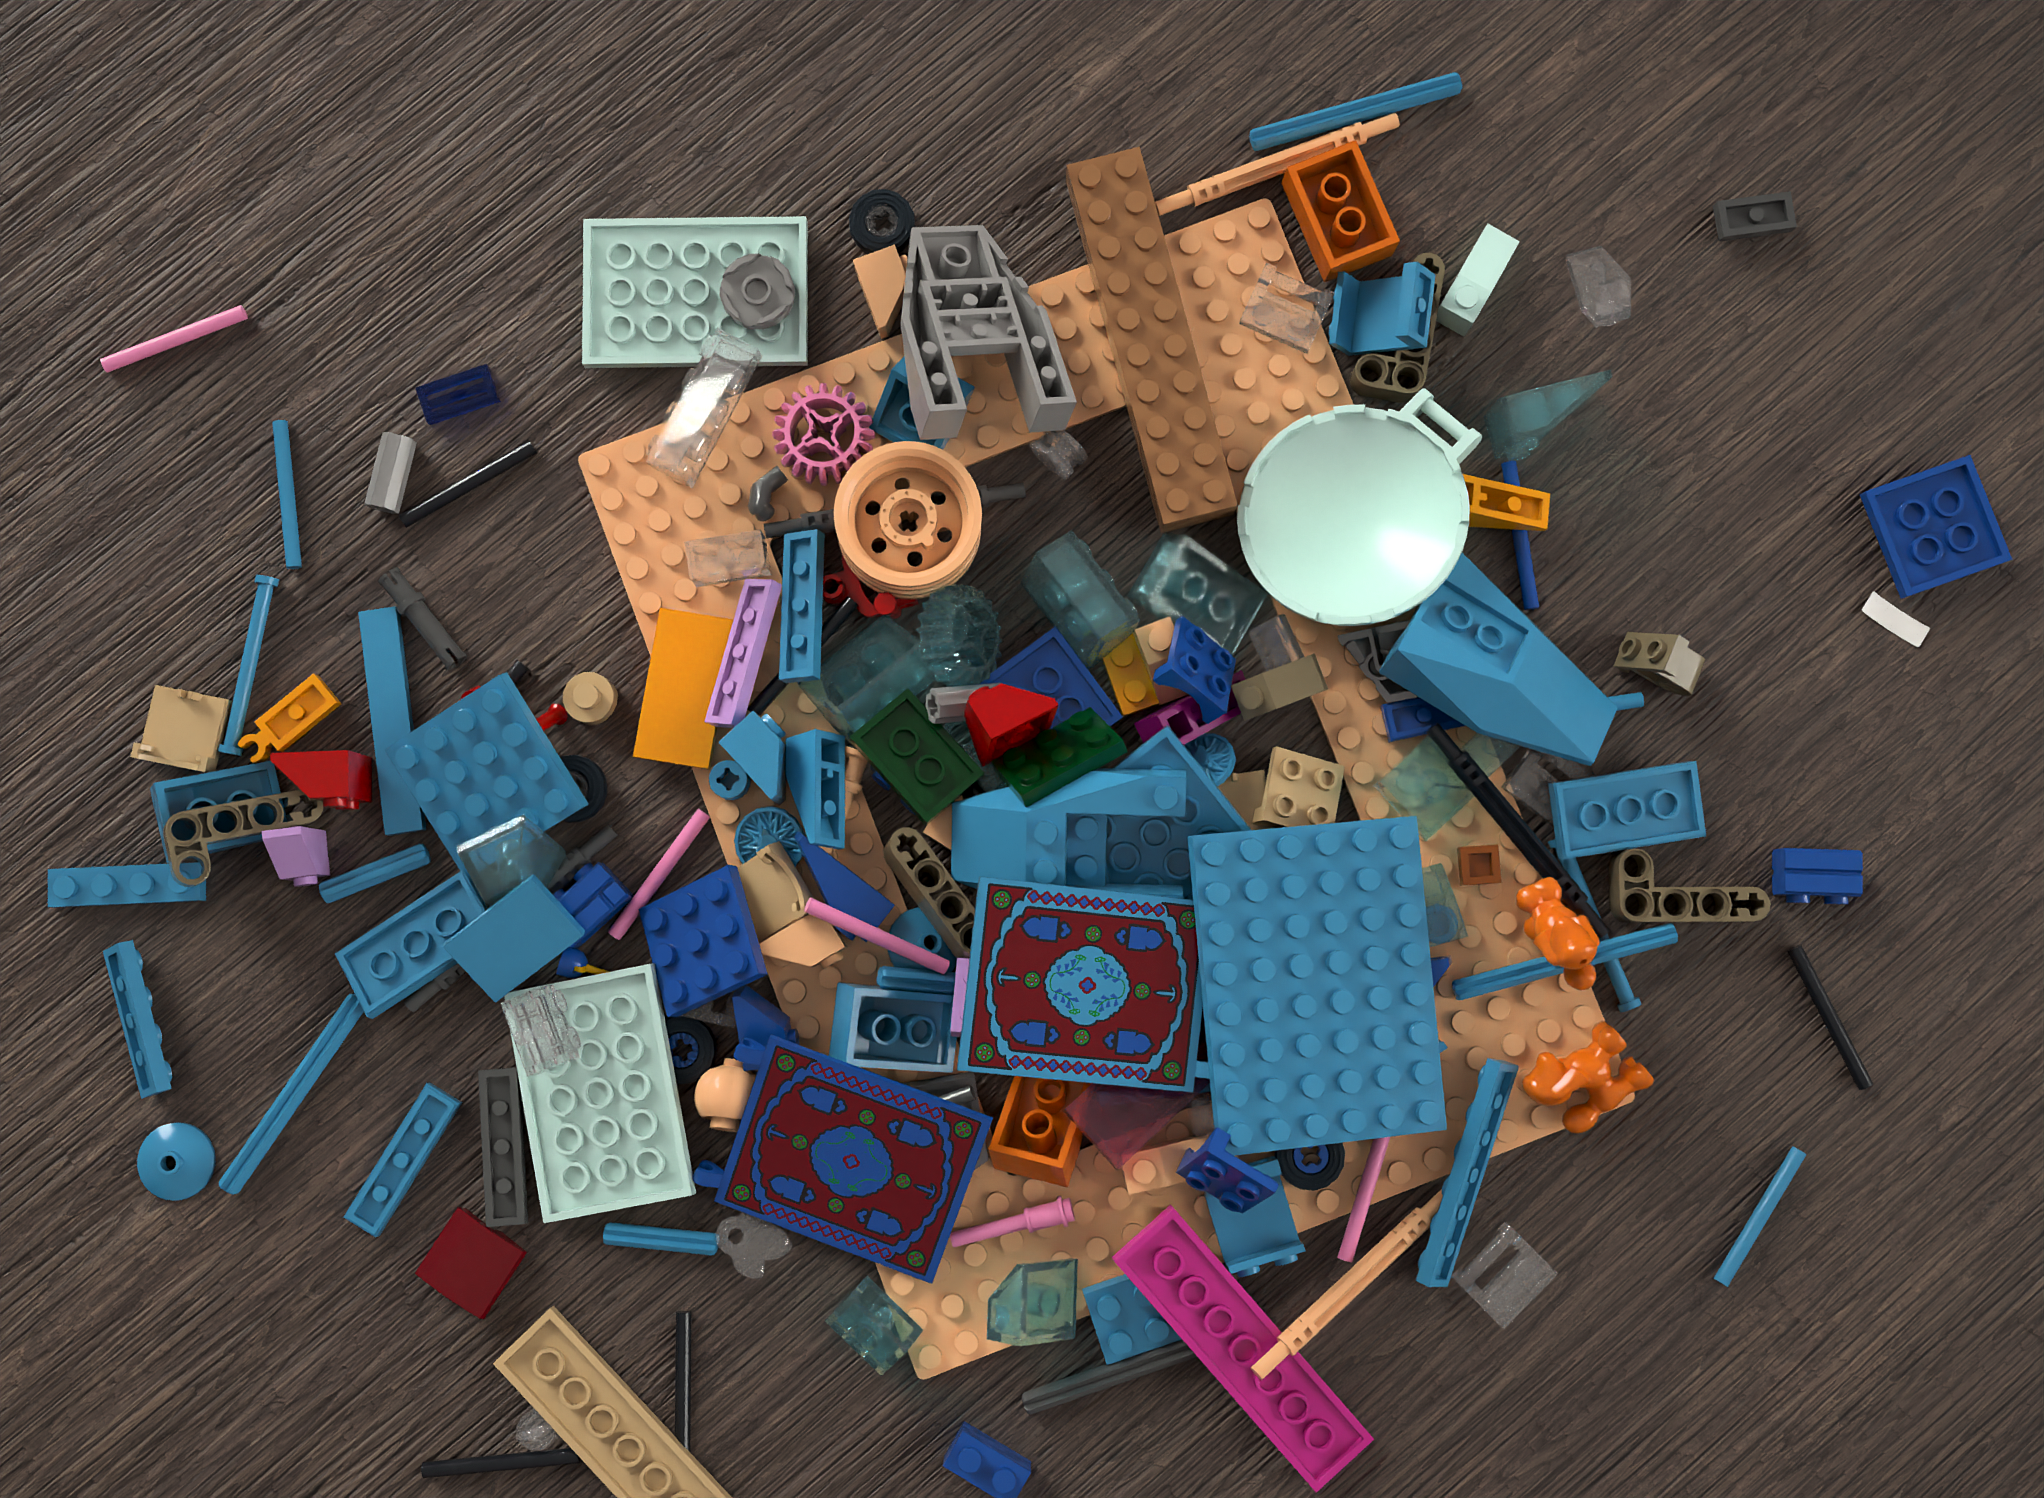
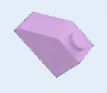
(298, 854)

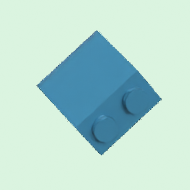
(894, 415)
(760, 753)

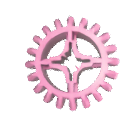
(813, 444)

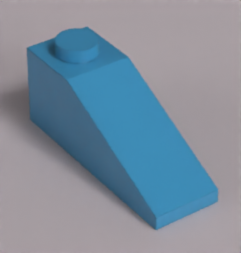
(818, 785)

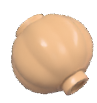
(723, 1095)

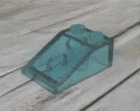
(1526, 418)
(1196, 584)

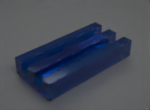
(462, 407)

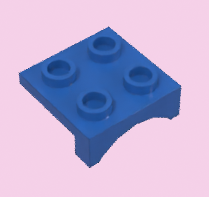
(1199, 669)
(1224, 1175)

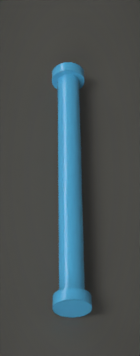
(248, 664)
(1613, 967)

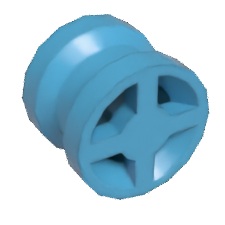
(734, 785)

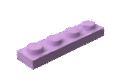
(743, 652)

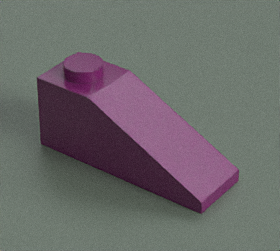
(1186, 717)

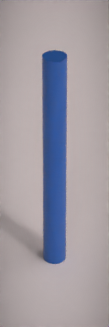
(1522, 548)

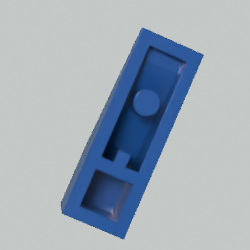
(843, 888)

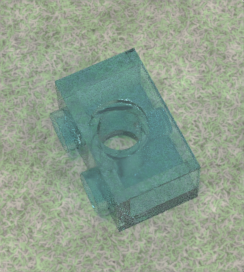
(874, 1325)

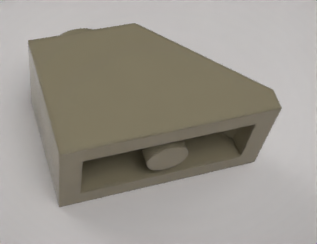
(1279, 687)

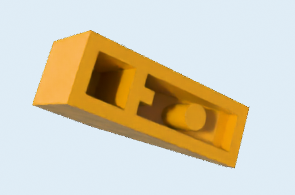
(1506, 505)

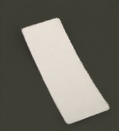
(1895, 620)

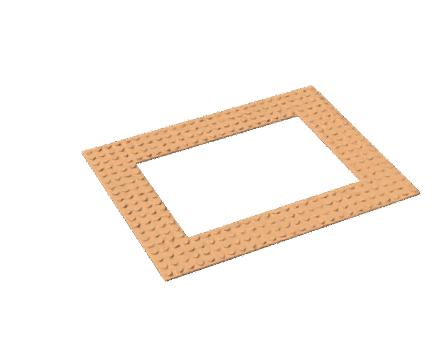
(1254, 394)

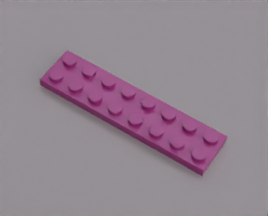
(1230, 1336)

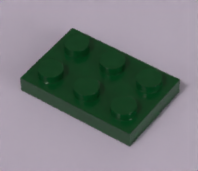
(1058, 756)
(916, 757)

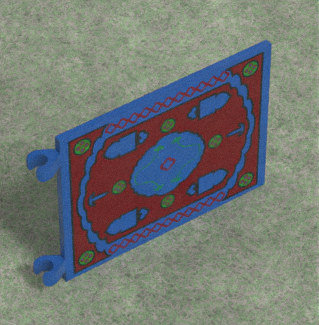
(848, 1157)

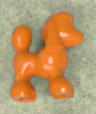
(1559, 932)
(1589, 1069)

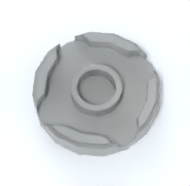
(757, 291)

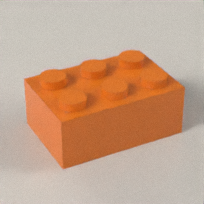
(1340, 211)

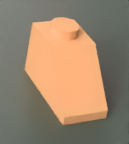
(883, 284)
(1154, 646)
(806, 943)

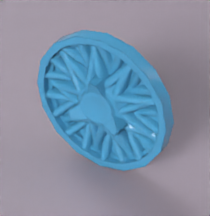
(1214, 756)
(766, 827)

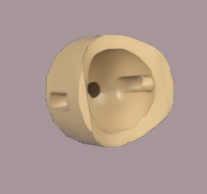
(590, 698)

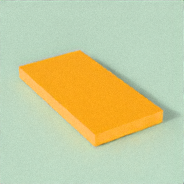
(680, 688)

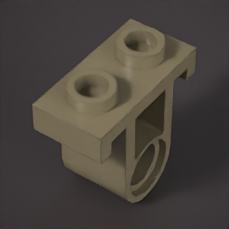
(1661, 660)

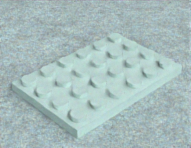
(659, 281)
(612, 1121)

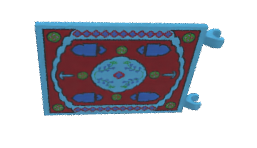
(1083, 987)

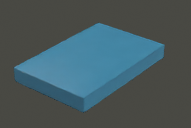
(514, 938)

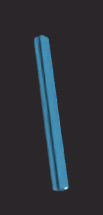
(1355, 111)
(1541, 968)
(291, 1095)

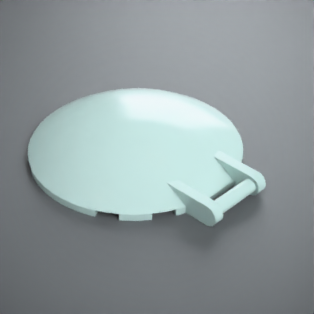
(1357, 511)

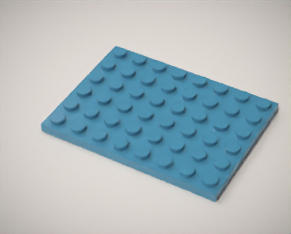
(1317, 984)

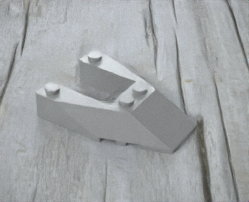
(970, 303)

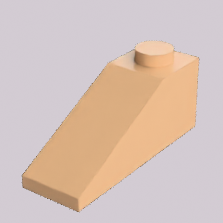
(1156, 1164)

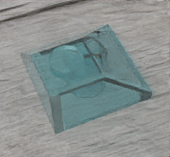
(1424, 788)
(509, 856)
(1035, 1304)

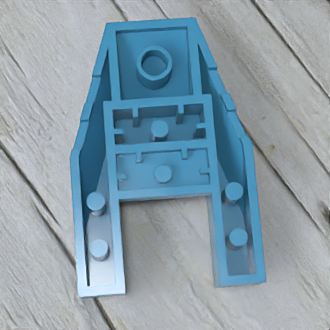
(1061, 834)

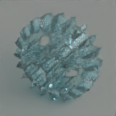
(959, 635)

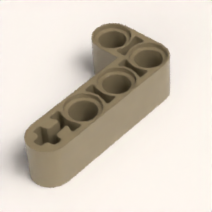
(1402, 361)
(243, 827)
(930, 898)
(1688, 898)

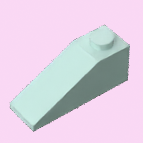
(1476, 280)

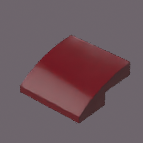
(470, 1263)

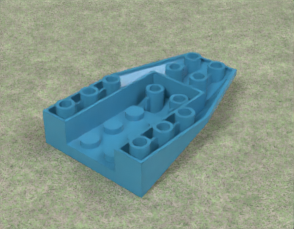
(1497, 670)

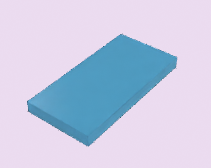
(1627, 809)
(409, 945)

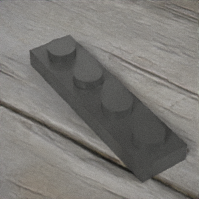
(503, 1147)

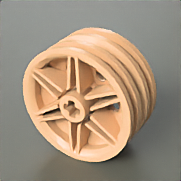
(928, 472)

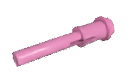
(1033, 1219)

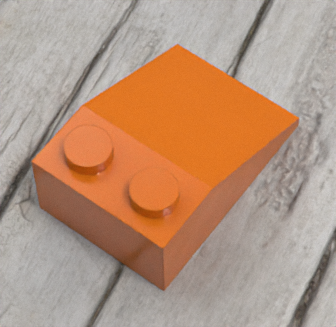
(1035, 1133)

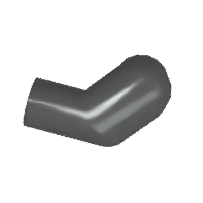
(761, 493)

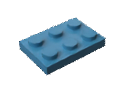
(1125, 1320)

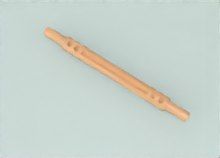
(1272, 165)
(1349, 1286)

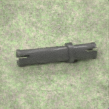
(413, 606)

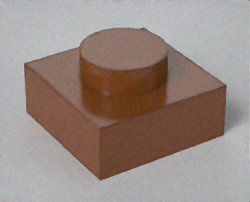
(1479, 865)

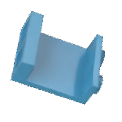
(1382, 312)
(1260, 1233)

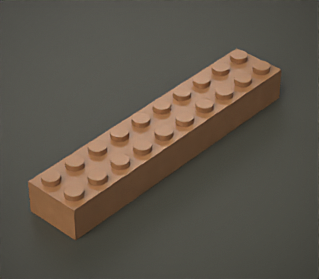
(1150, 340)

